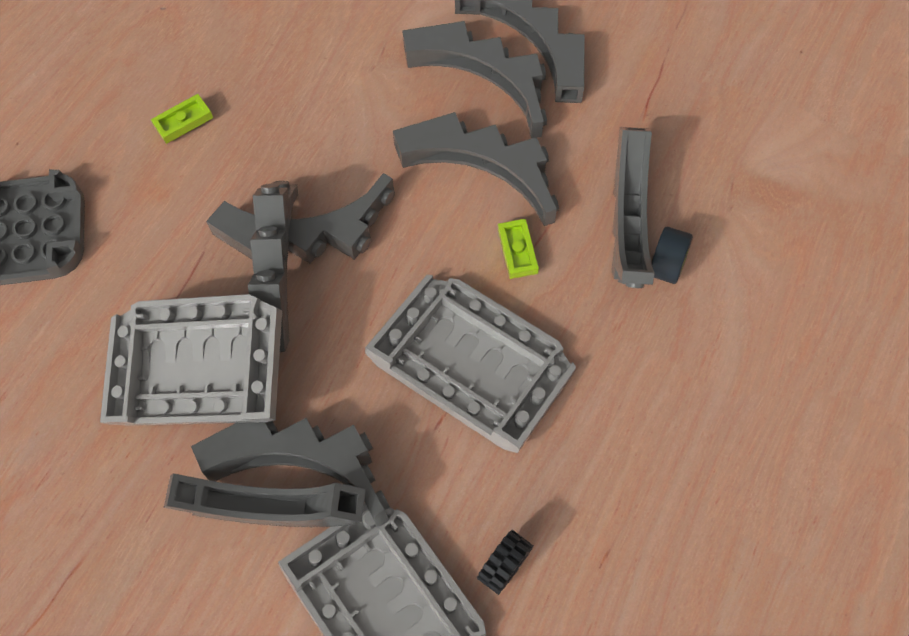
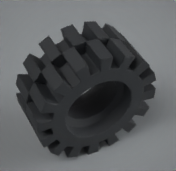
(504, 561)

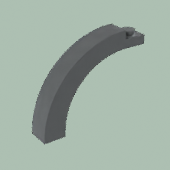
(304, 507)

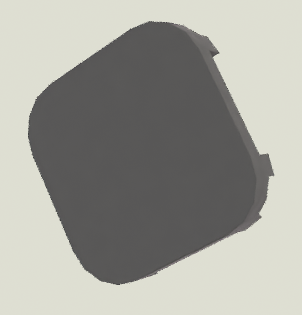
(40, 228)

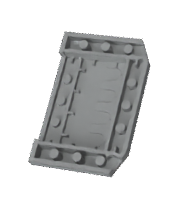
(473, 360)
(193, 362)
(378, 582)

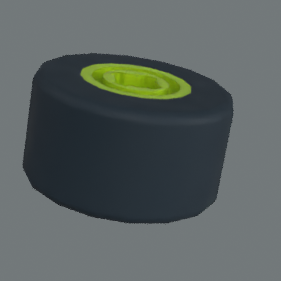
(671, 254)

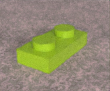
(182, 118)
(518, 248)

